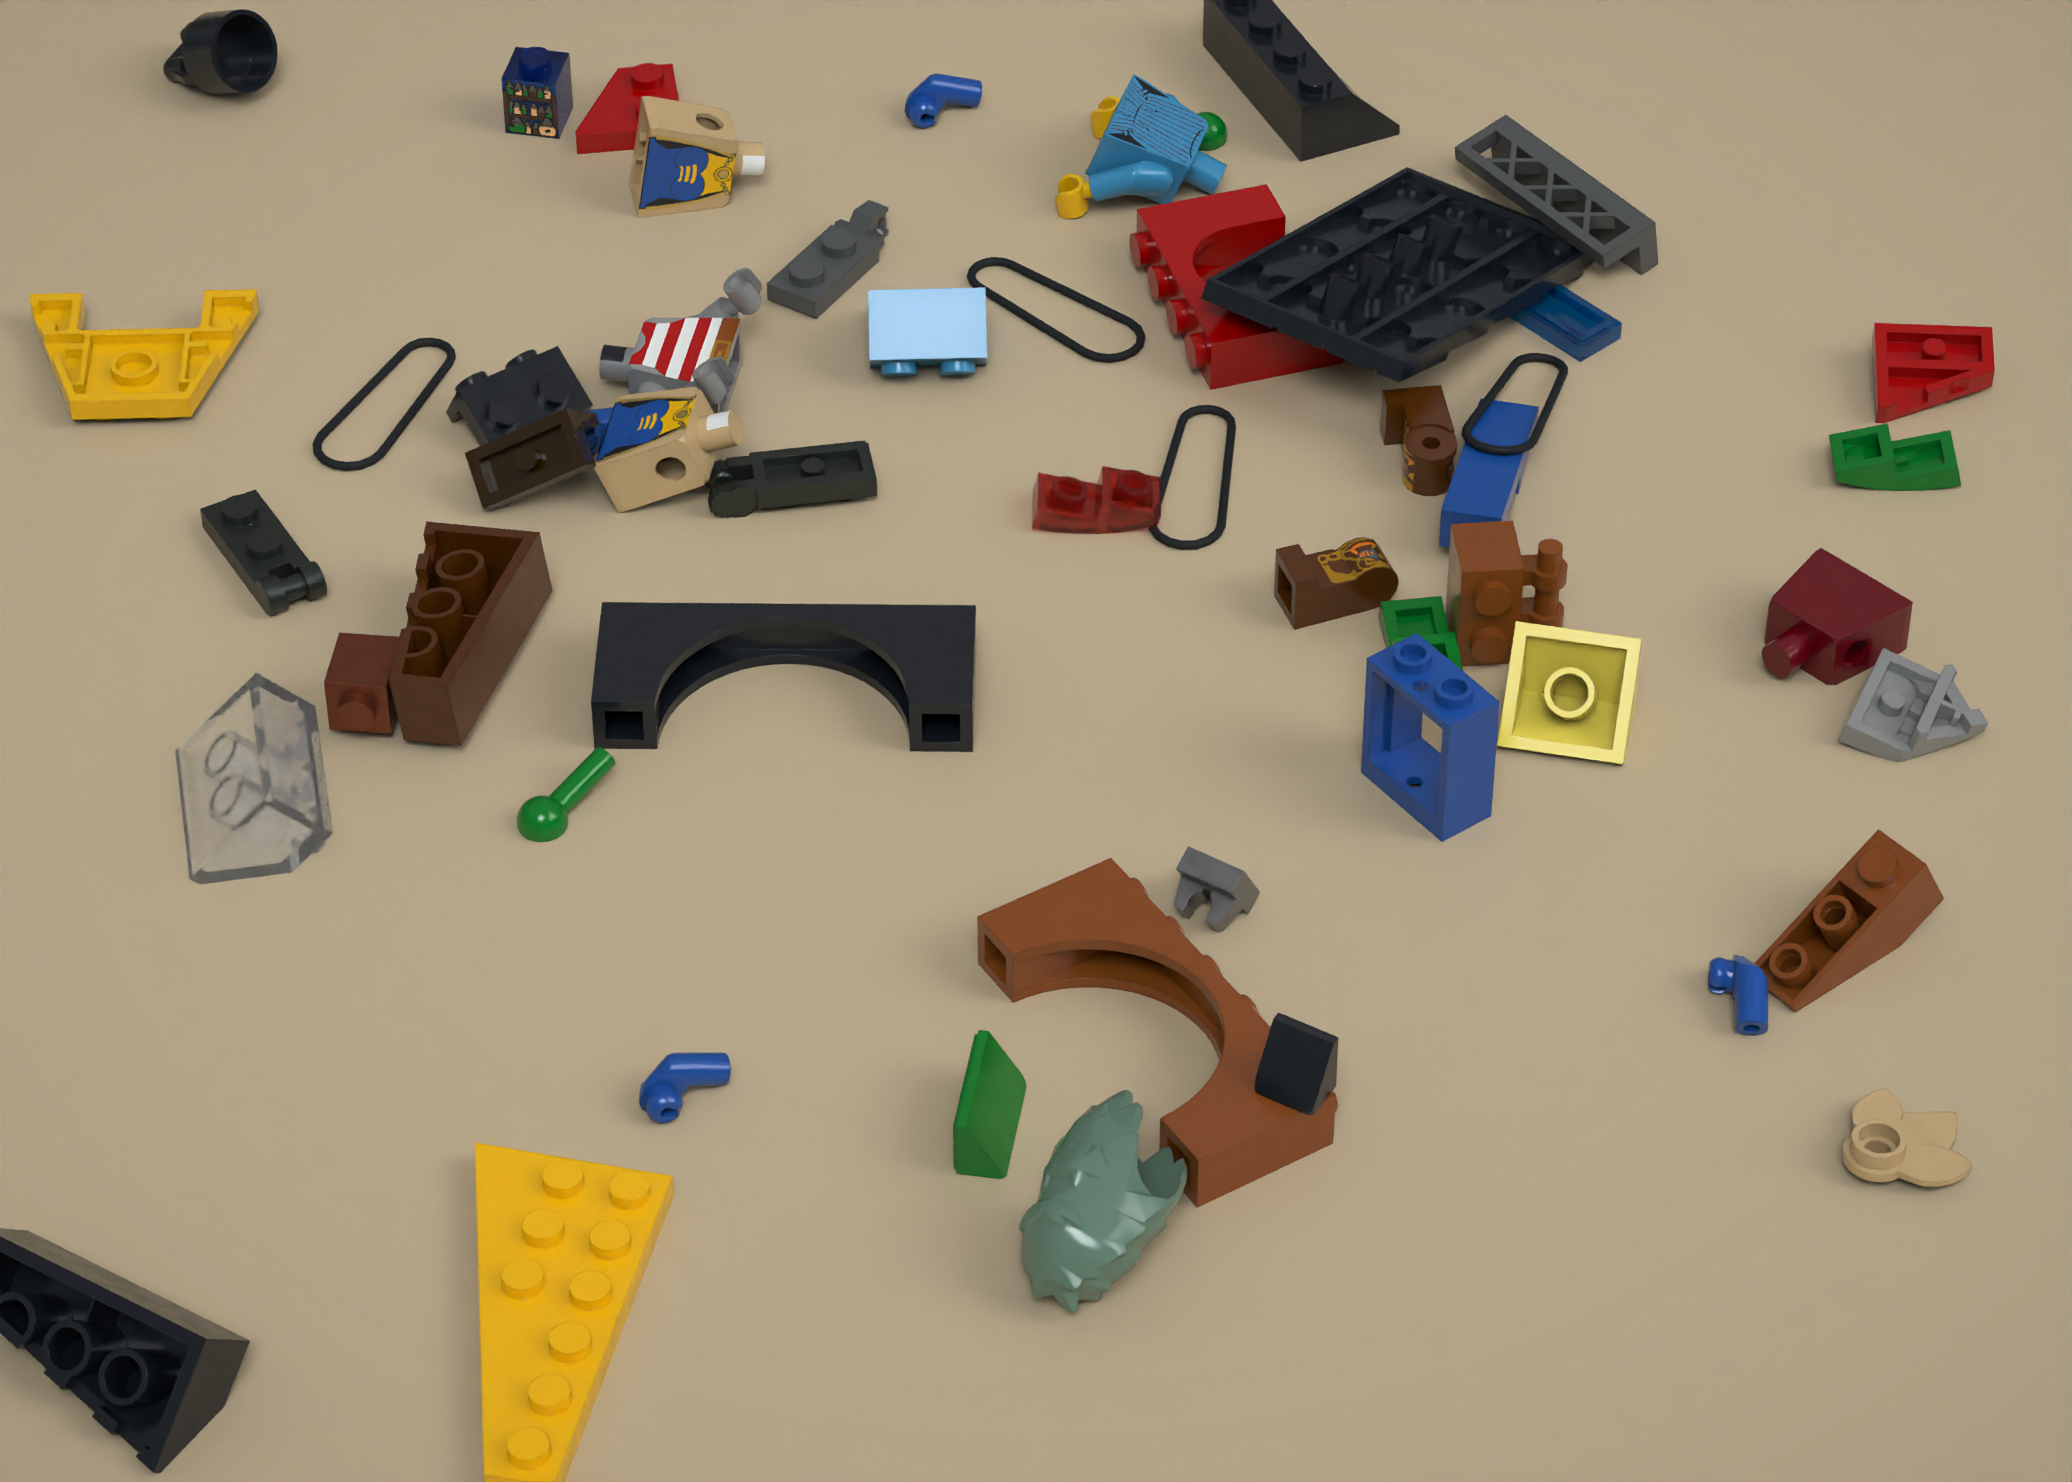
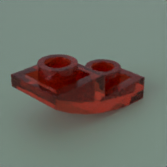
(1114, 505)

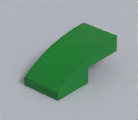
(1875, 462)
(1421, 616)

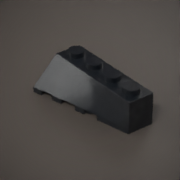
(1289, 80)
(119, 1348)

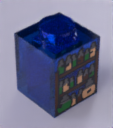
(537, 92)

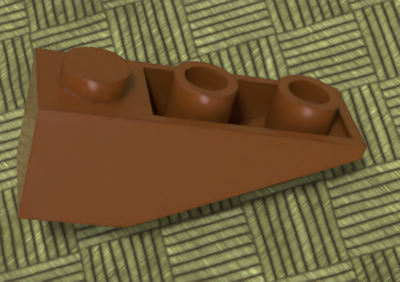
(1851, 922)

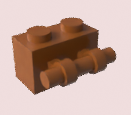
(1488, 585)

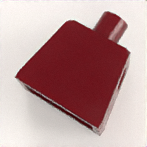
(1833, 621)

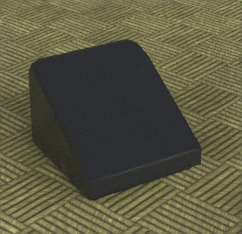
(1297, 1065)

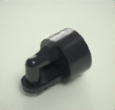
(224, 53)

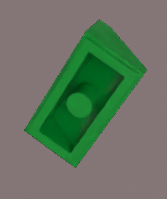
(987, 1111)

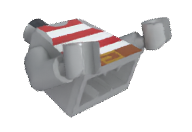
(690, 350)

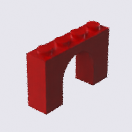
(1188, 244)

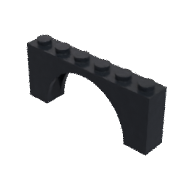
(666, 651)

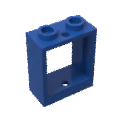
(1454, 783)

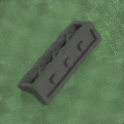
(1561, 195)

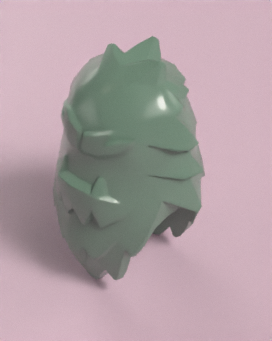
(1097, 1204)

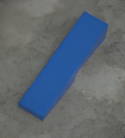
(1487, 482)

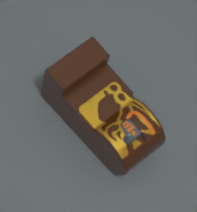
(1424, 429)
(1332, 581)

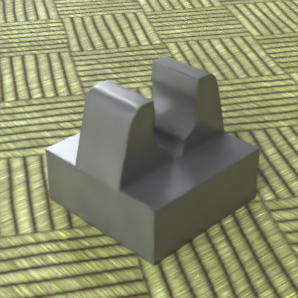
(1211, 878)

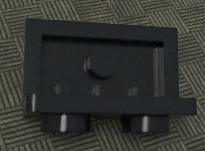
(517, 396)

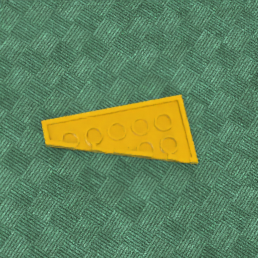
(556, 1283)

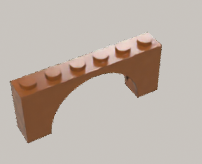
(1110, 935)

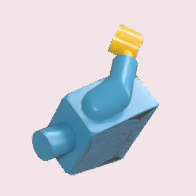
(1143, 151)

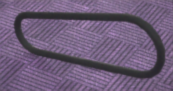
(1100, 357)
(385, 370)
(1528, 445)
(1225, 482)

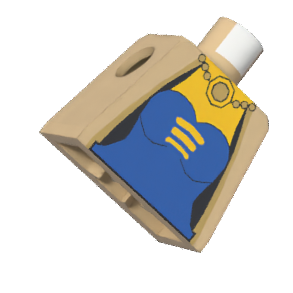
(687, 157)
(662, 445)

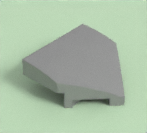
(1909, 711)

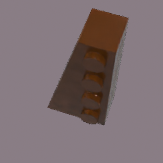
(464, 625)

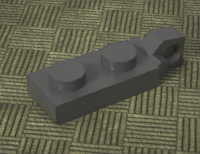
(832, 262)

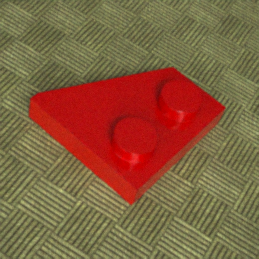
(615, 114)
(1928, 366)

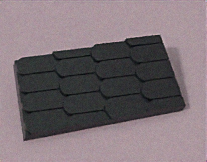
(1399, 274)

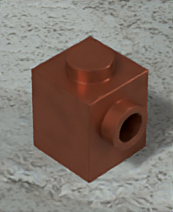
(359, 684)

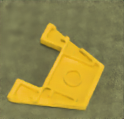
(139, 370)

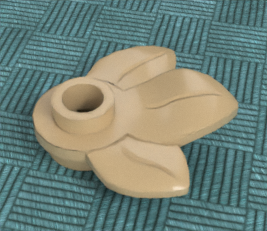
(1903, 1144)

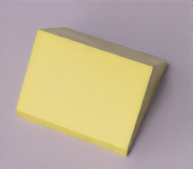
(1570, 693)

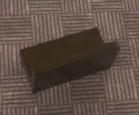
(532, 457)

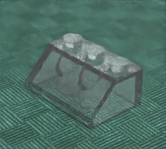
(253, 786)

